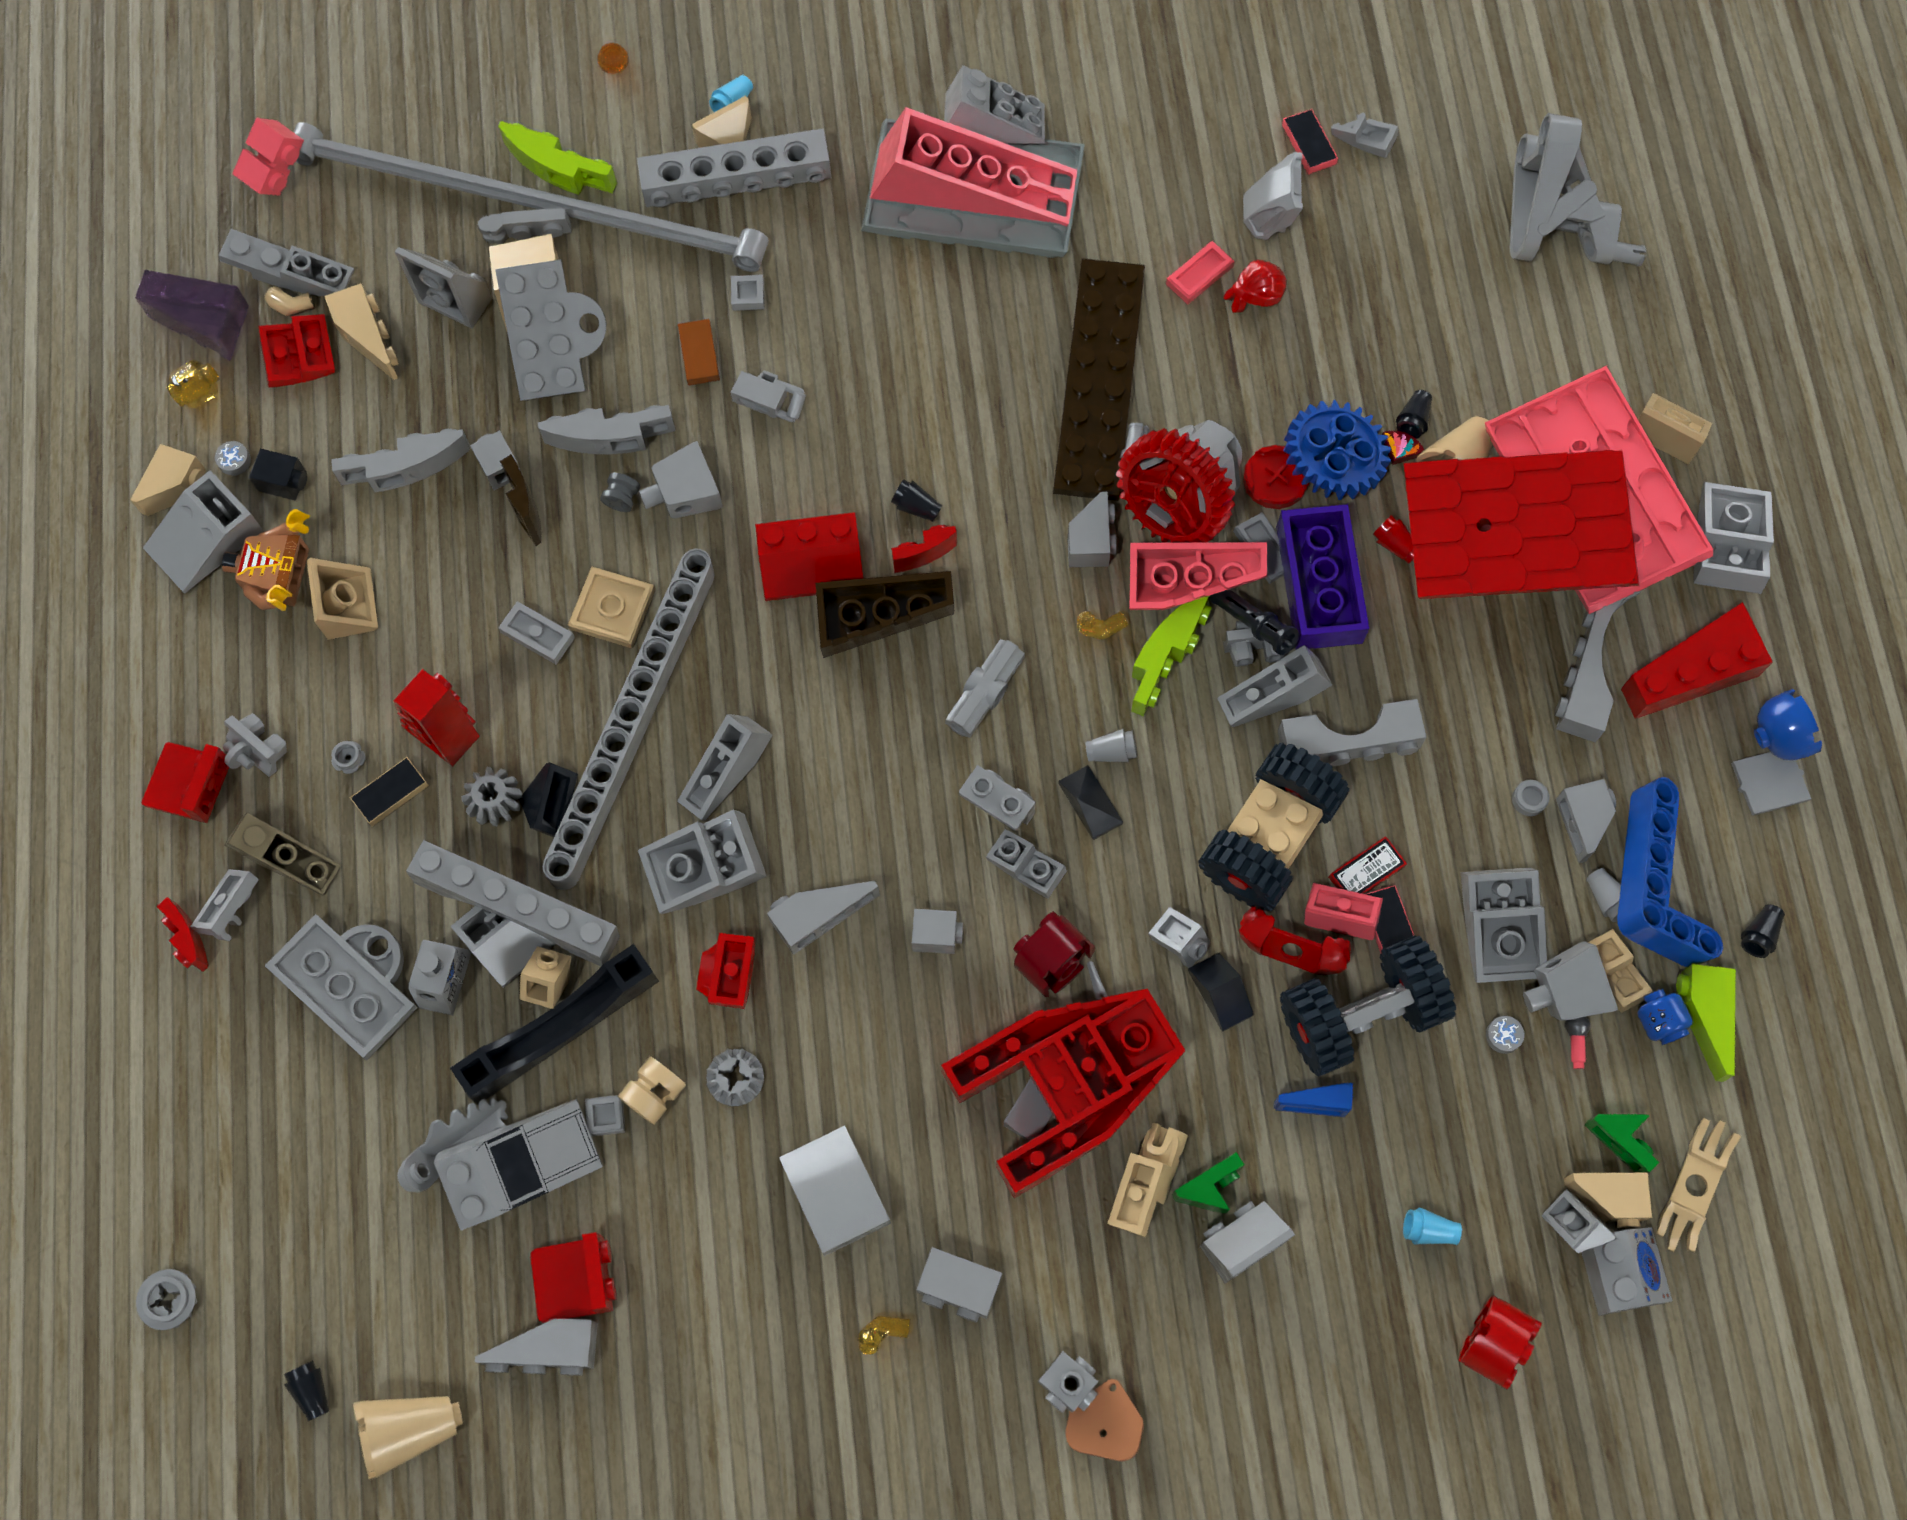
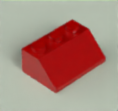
(807, 552)

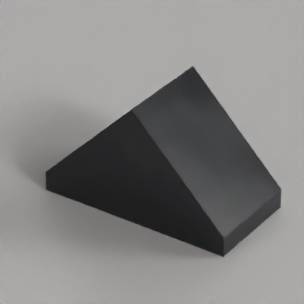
(1222, 991)

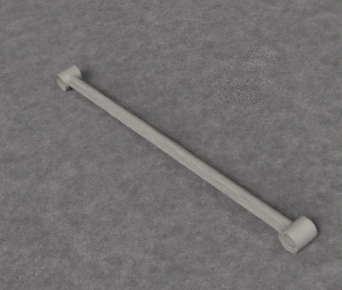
(746, 250)

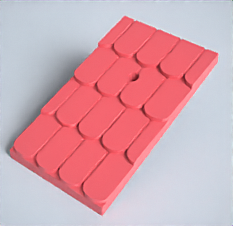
(1596, 417)

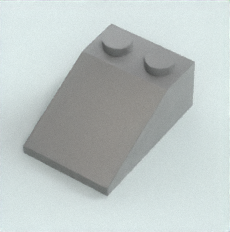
(445, 286)

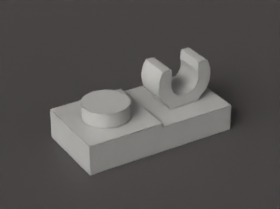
(223, 903)

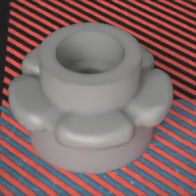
(340, 752)

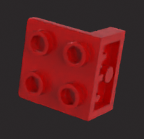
(186, 781)

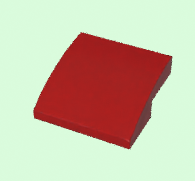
(296, 350)

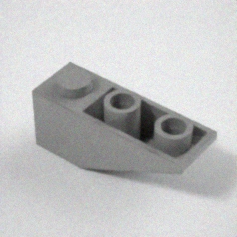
(553, 1344)

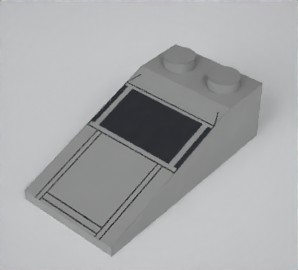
(516, 1163)

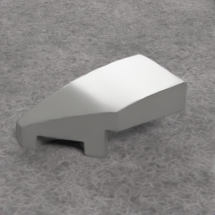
(1367, 135)

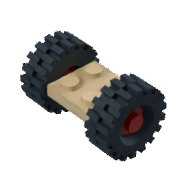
(1273, 826)

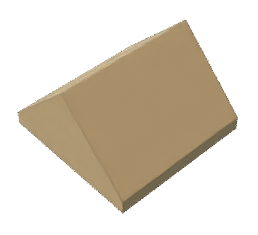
(1673, 428)
(342, 598)

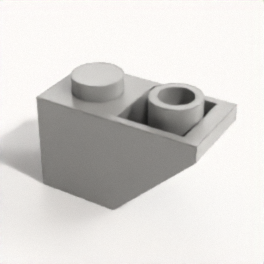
(1089, 534)

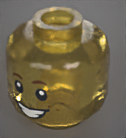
(193, 384)

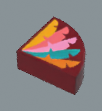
(1403, 446)

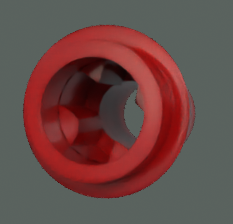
(1395, 538)

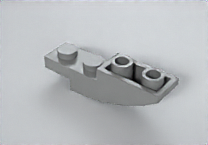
(285, 268)
(594, 434)
(414, 460)

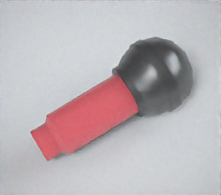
(1577, 1031)

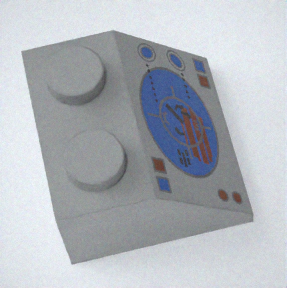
(1627, 1272)

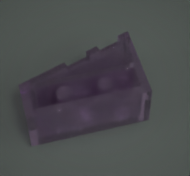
(195, 307)

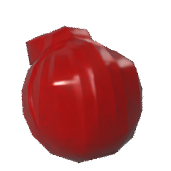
(1257, 284)

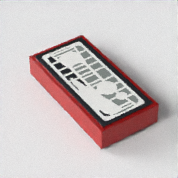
(1369, 868)

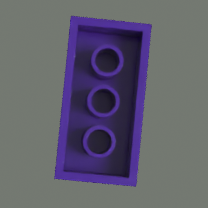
(1322, 576)

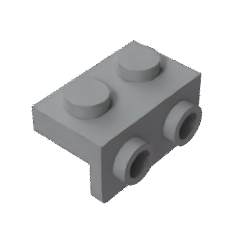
(997, 798)

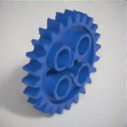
(1351, 471)

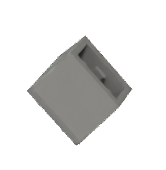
(498, 943)

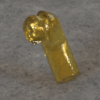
(1100, 629)
(879, 1329)

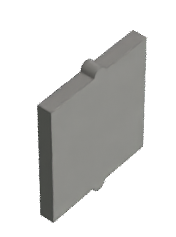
(1770, 782)

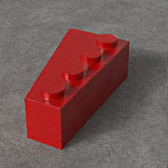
(1704, 663)
(436, 716)

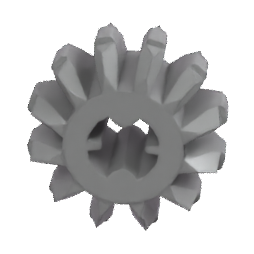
(487, 785)

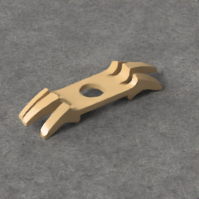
(1710, 1170)

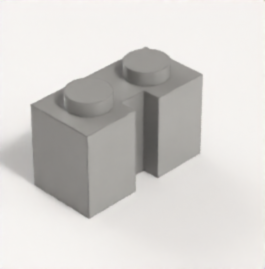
(958, 1284)

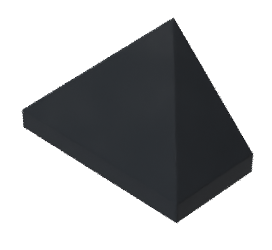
(548, 798)
(1090, 802)

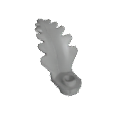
(418, 1169)

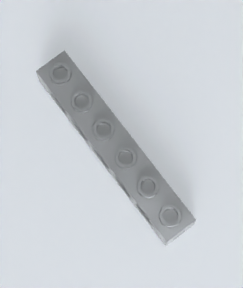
(722, 159)

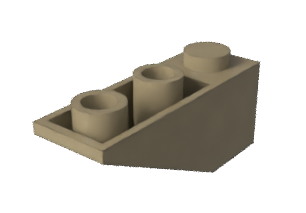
(282, 854)

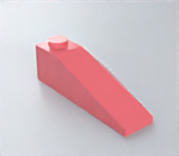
(1183, 572)

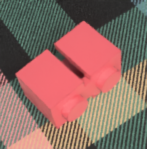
(276, 151)

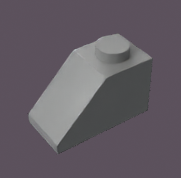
(1586, 815)

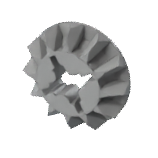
(744, 1090)
(152, 1292)

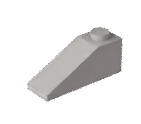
(1276, 688)
(724, 764)
(815, 912)

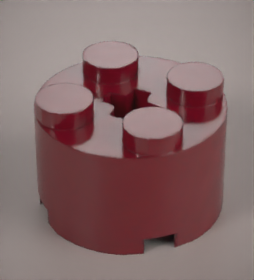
(1052, 954)

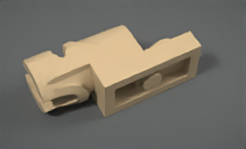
(1147, 1179)

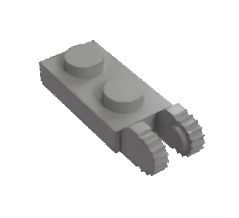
(524, 224)

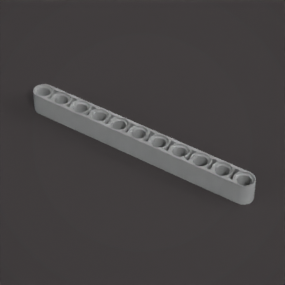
(629, 731)

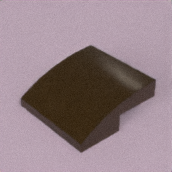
(522, 500)

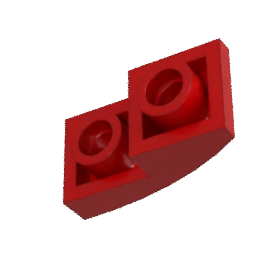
(936, 543)
(185, 939)

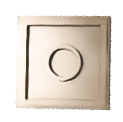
(611, 607)

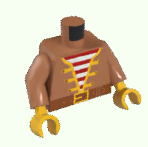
(272, 563)

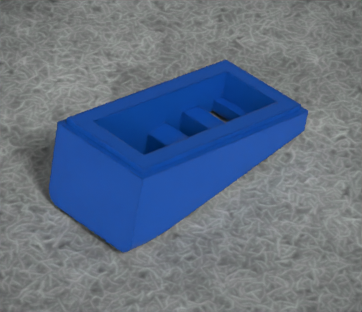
(1326, 1100)

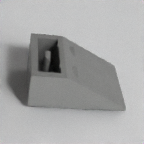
(994, 109)
(200, 531)

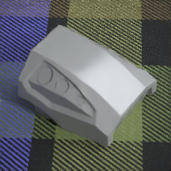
(1274, 199)

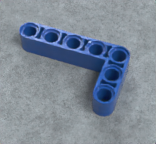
(1646, 881)

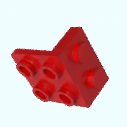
(573, 1278)

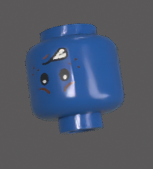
(1665, 1017)

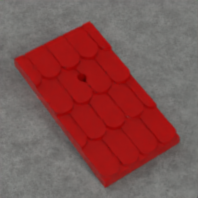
(1520, 524)

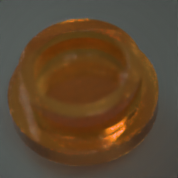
(612, 58)

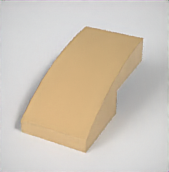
(1624, 978)

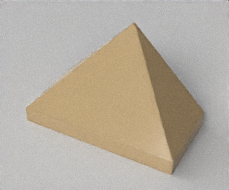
(725, 125)

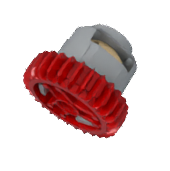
(1182, 481)

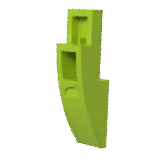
(545, 158)
(1167, 644)

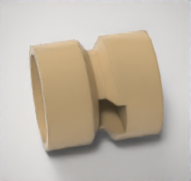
(647, 1103)

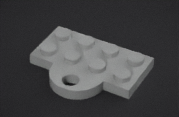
(546, 328)
(346, 982)

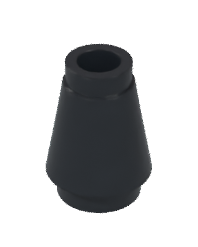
(1415, 414)
(916, 501)
(1763, 932)
(308, 1390)

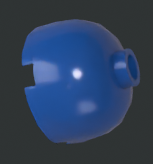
(1787, 727)

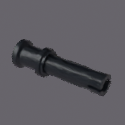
(1262, 624)

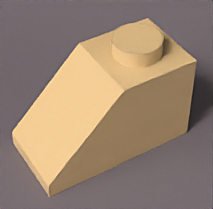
(166, 479)
(1614, 1196)

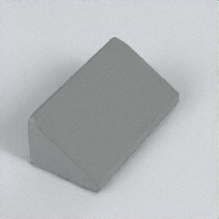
(1028, 1113)
(1576, 1223)

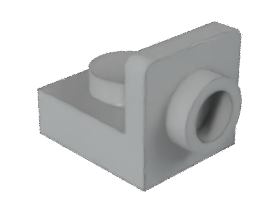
(1180, 936)

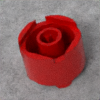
(1499, 1341)

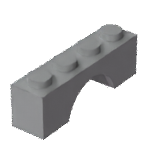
(1397, 730)

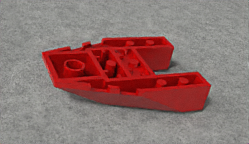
(1087, 1063)

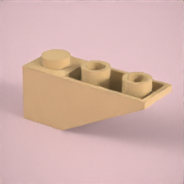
(356, 321)

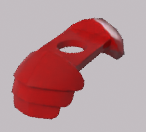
(1262, 937)

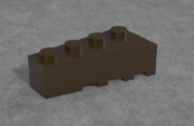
(879, 607)

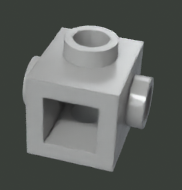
(1054, 1378)

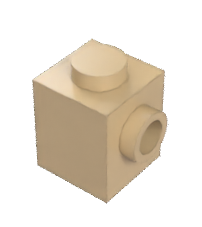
(545, 977)

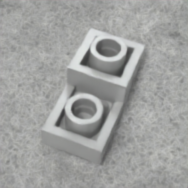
(1026, 864)

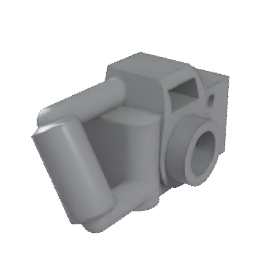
(767, 395)

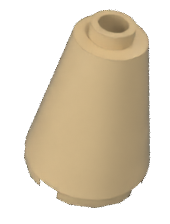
(1462, 443)
(402, 1429)

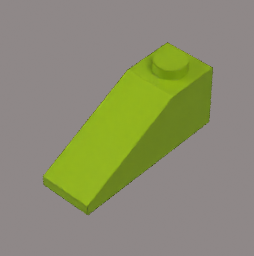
(1711, 1003)

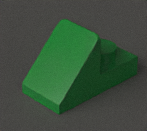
(1616, 1133)
(1202, 1191)

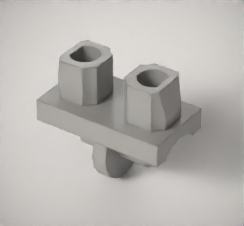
(1241, 643)
(247, 749)

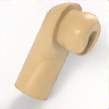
(285, 303)

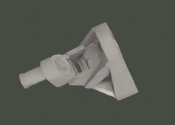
(1542, 171)

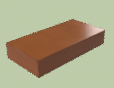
(698, 352)

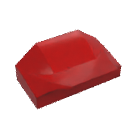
(727, 971)

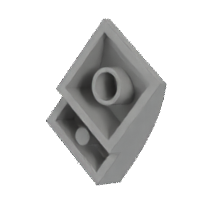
(1741, 535)
(702, 862)
(1504, 923)
(834, 1190)

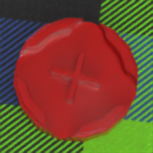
(1271, 479)

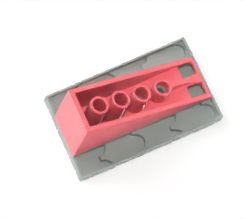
(970, 188)

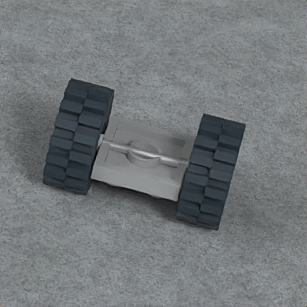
(1414, 990)

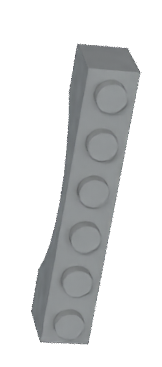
(1588, 699)
(479, 886)

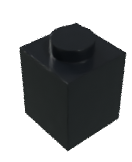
(278, 474)

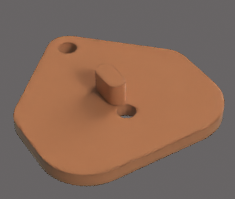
(1108, 1412)

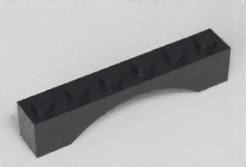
(512, 1056)

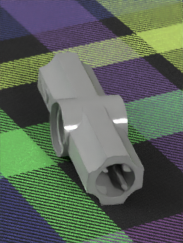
(985, 688)

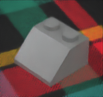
(1245, 1240)

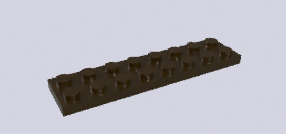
(1099, 378)

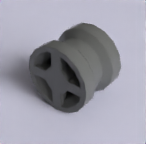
(620, 492)

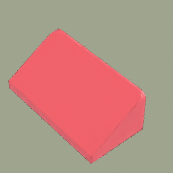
(1343, 911)

